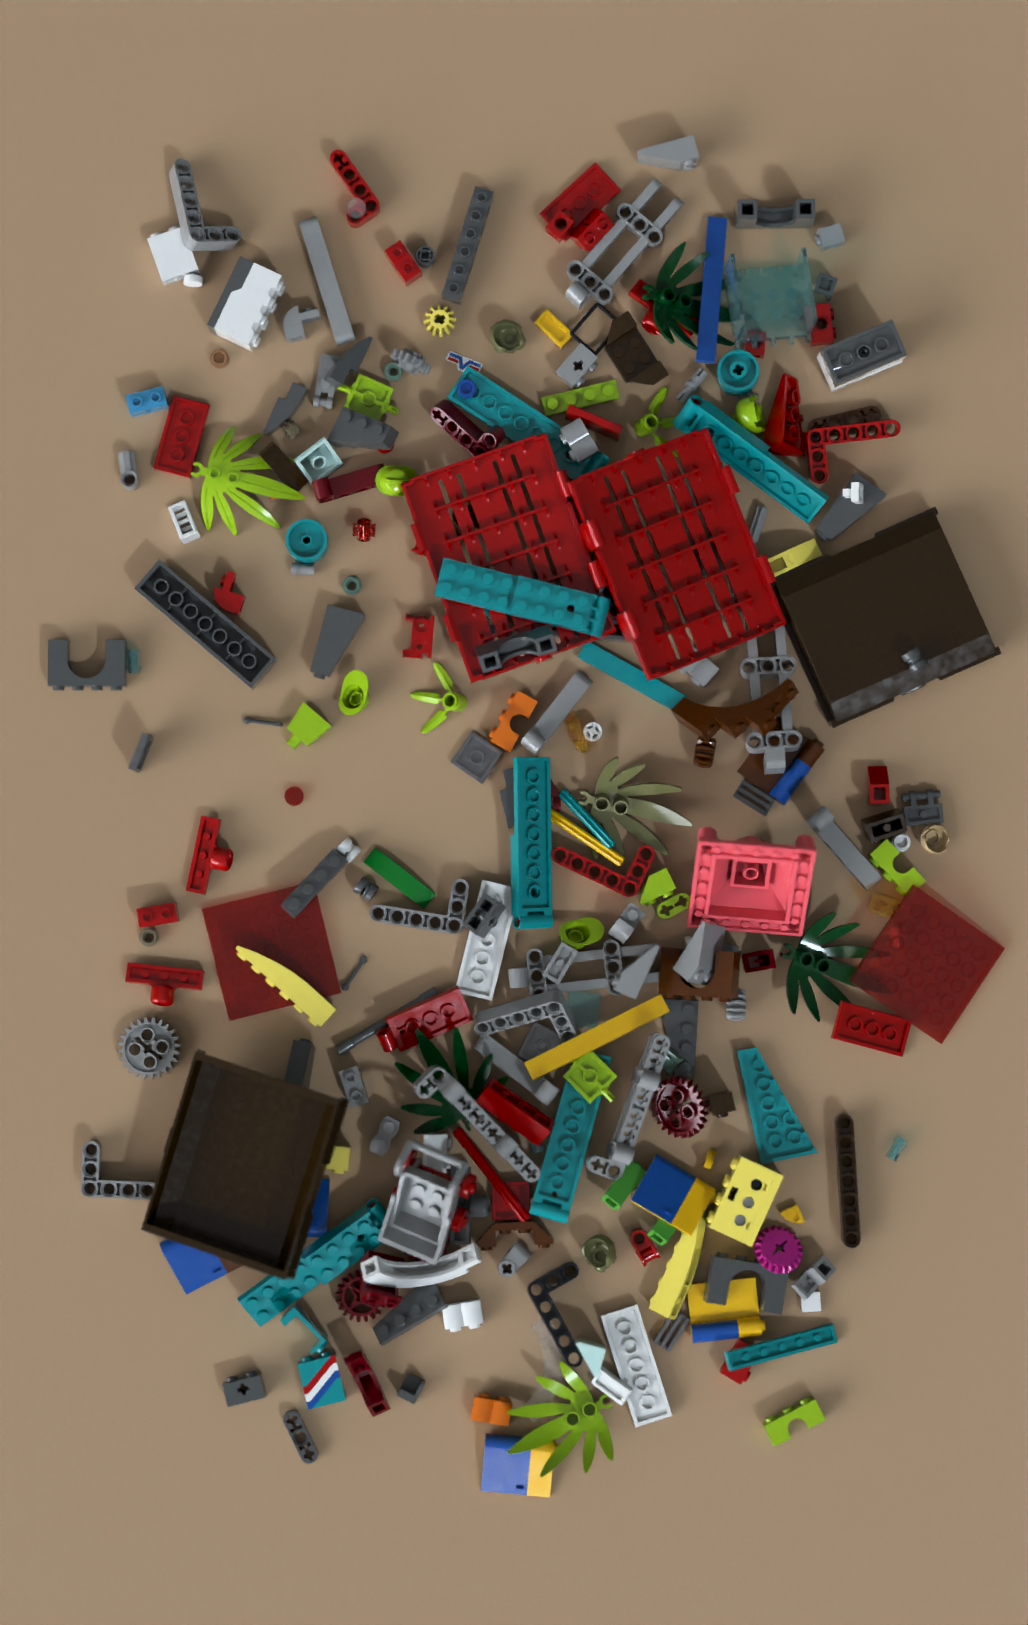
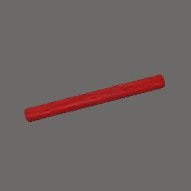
(491, 1175)

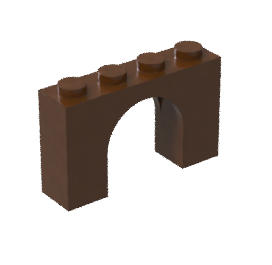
(722, 986)

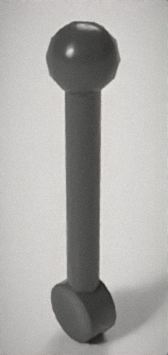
(247, 720)
(345, 986)

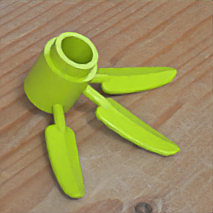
(649, 423)
(452, 700)

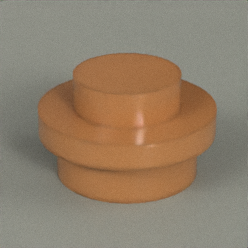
(219, 358)

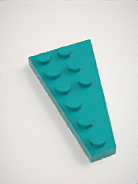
(773, 1120)

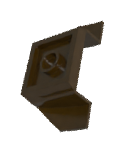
(632, 354)

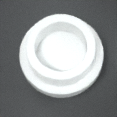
(901, 842)

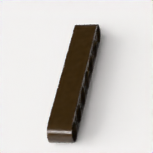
(851, 1189)

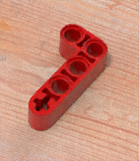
(352, 185)

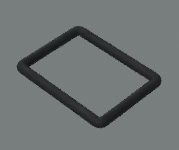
(582, 321)

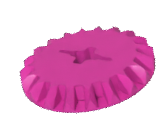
(781, 1261)

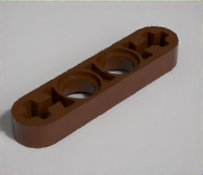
(843, 418)

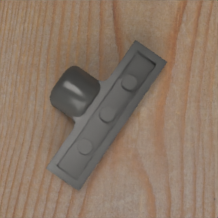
(477, 1205)

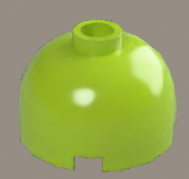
(750, 414)

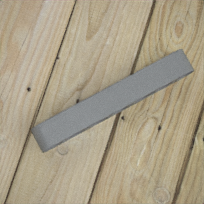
(326, 280)

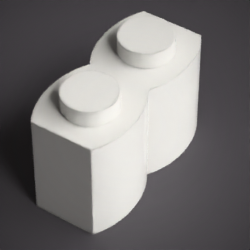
(463, 1314)

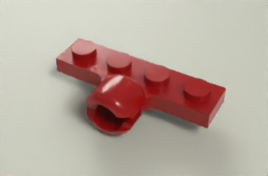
(648, 321)
(207, 856)
(164, 980)

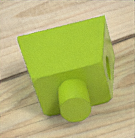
(306, 727)

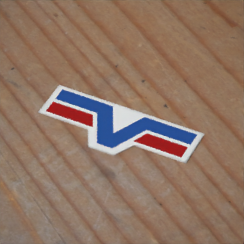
(462, 362)

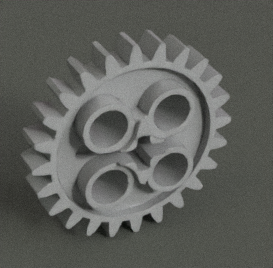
(138, 1062)

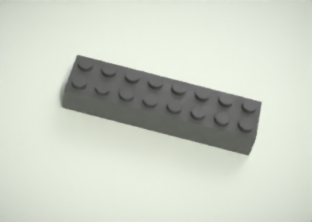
(206, 624)

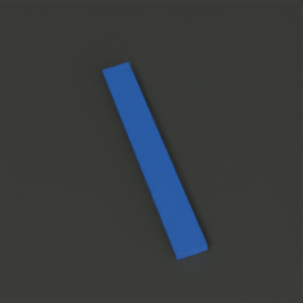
(711, 290)

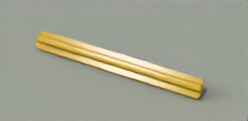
(586, 838)

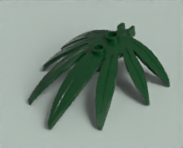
(676, 302)
(813, 960)
(449, 1112)

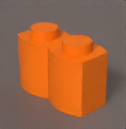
(491, 1409)

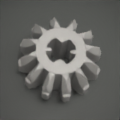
(737, 1007)

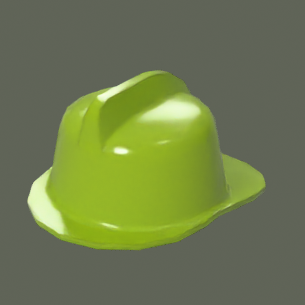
(390, 478)
(354, 693)
(581, 932)

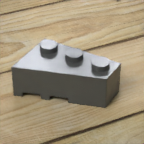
(361, 431)

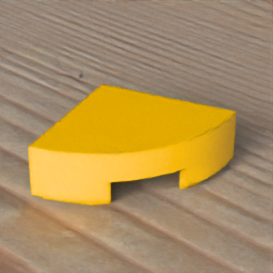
(708, 1162)
(792, 1214)

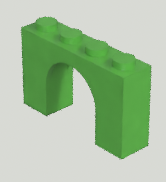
(620, 1190)

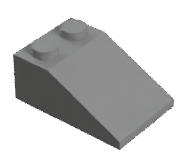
(673, 155)
(698, 958)
(632, 976)

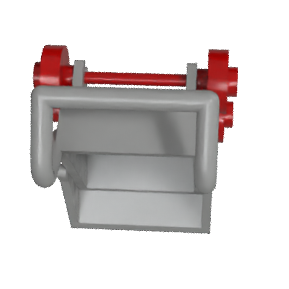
(425, 1204)

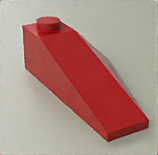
(784, 426)

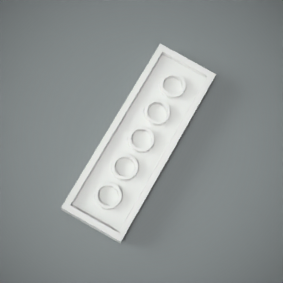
(484, 955)
(636, 1365)

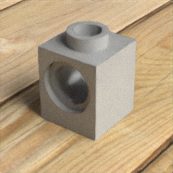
(830, 237)

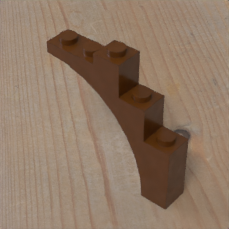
(734, 720)

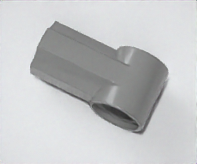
(128, 469)

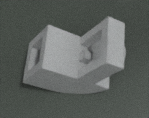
(294, 322)
(626, 923)
(813, 1276)

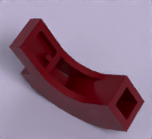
(367, 1383)

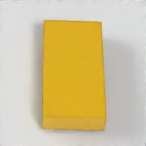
(553, 328)

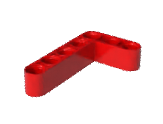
(843, 437)
(605, 872)

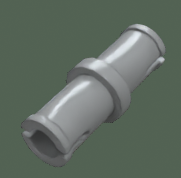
(692, 385)

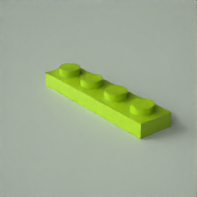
(580, 398)

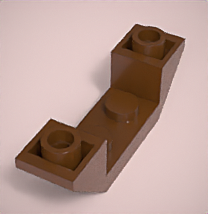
(541, 1237)

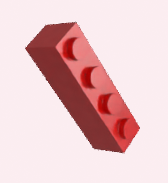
(515, 1112)

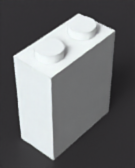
(172, 256)

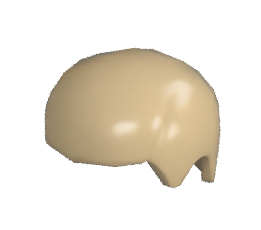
(934, 839)

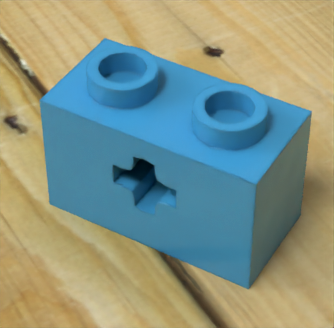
(147, 401)

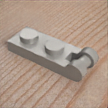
(322, 386)

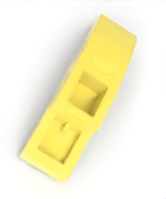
(795, 557)

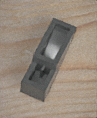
(348, 363)
(286, 408)
(507, 797)

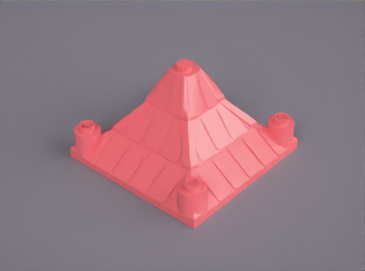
(751, 884)

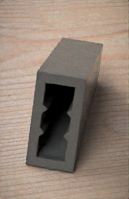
(845, 513)
(335, 637)
(300, 1063)

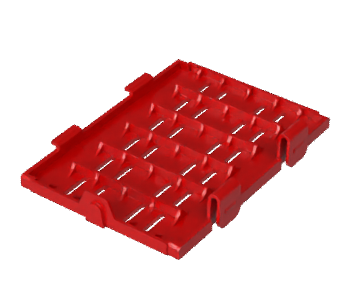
(549, 494)
(745, 569)

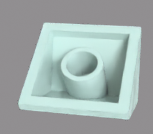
(318, 460)
(592, 1353)

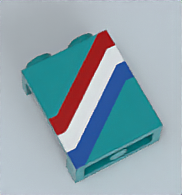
(310, 1323)
(321, 1380)

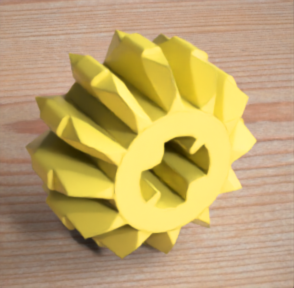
(447, 321)

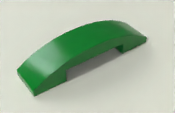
(399, 878)

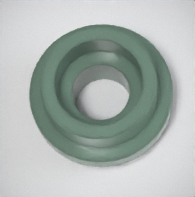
(393, 365)
(347, 581)

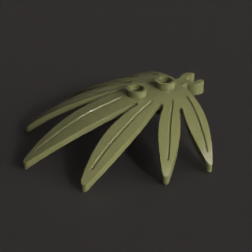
(614, 802)

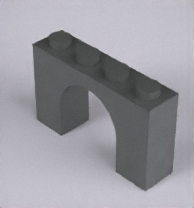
(751, 216)
(112, 675)
(724, 1268)

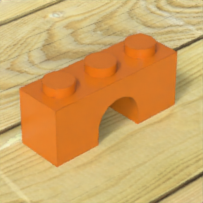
(519, 706)

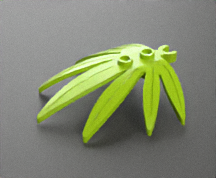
(227, 476)
(578, 1416)

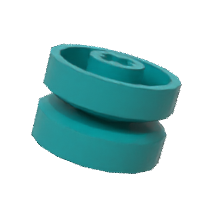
(741, 362)
(300, 532)

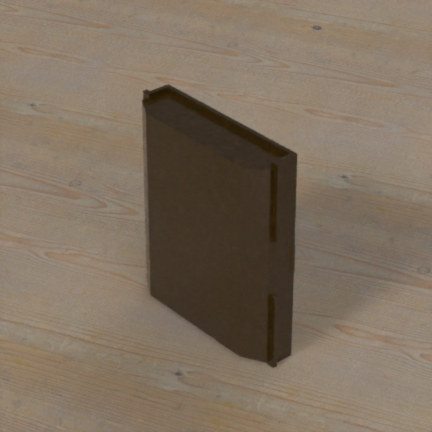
(873, 605)
(244, 1166)

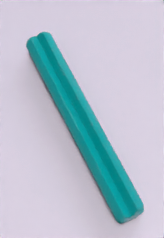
(586, 818)

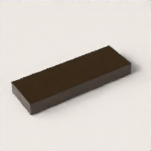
(283, 466)

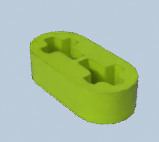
(671, 901)

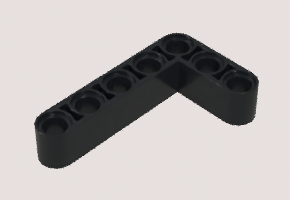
(546, 1317)

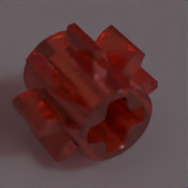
(364, 529)

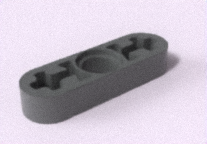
(289, 1426)

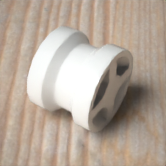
(592, 729)

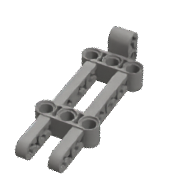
(578, 292)
(774, 756)
(522, 976)
(498, 1139)
(620, 1152)

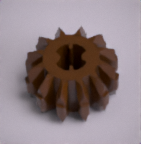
(704, 752)

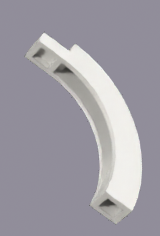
(421, 1273)

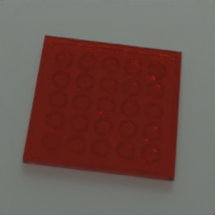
(268, 930)
(926, 964)

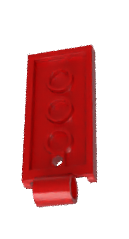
(430, 1016)

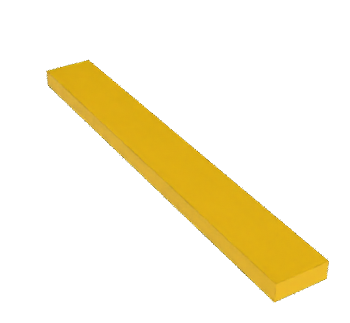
(596, 1037)

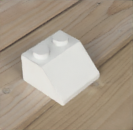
(439, 1142)

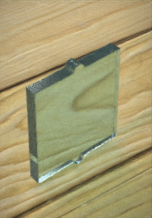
(585, 1008)

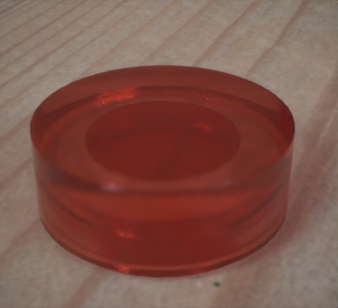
(294, 796)

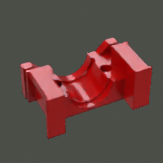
(420, 636)

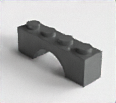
(496, 653)
(314, 883)

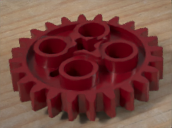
(690, 1121)

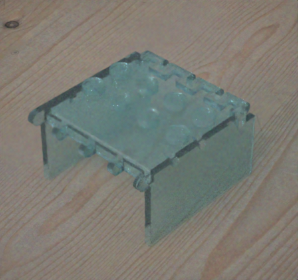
(770, 303)

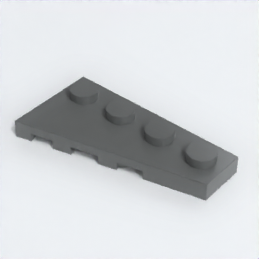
(682, 1032)
(414, 1309)

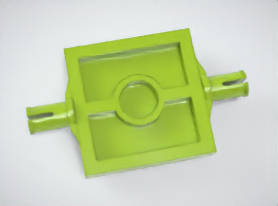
(369, 397)
(591, 1077)

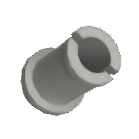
(302, 568)

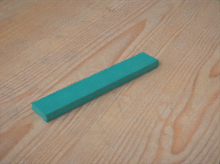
(630, 675)
(780, 1347)

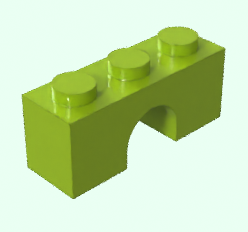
(883, 857)
(807, 1410)

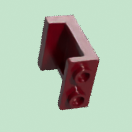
(378, 1294)

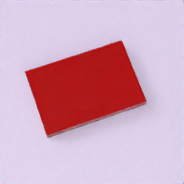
(594, 422)

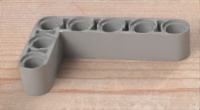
(191, 217)
(556, 713)
(822, 824)
(426, 916)
(529, 1010)
(515, 1067)
(100, 1184)

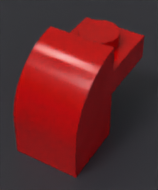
(226, 598)

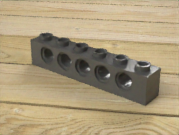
(467, 245)

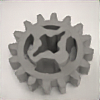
(411, 361)

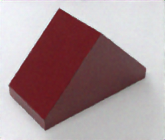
(759, 960)

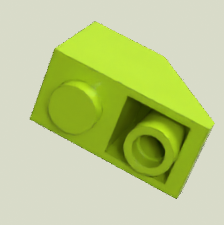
(657, 885)

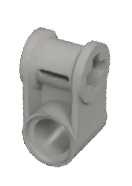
(516, 1257)

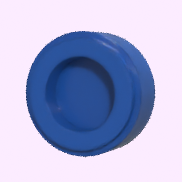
(466, 388)

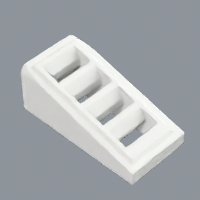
(187, 533)

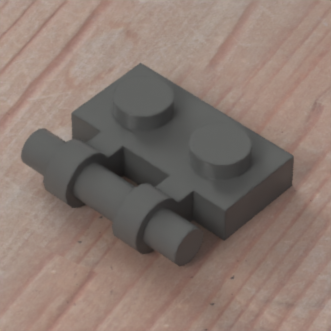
(922, 814)

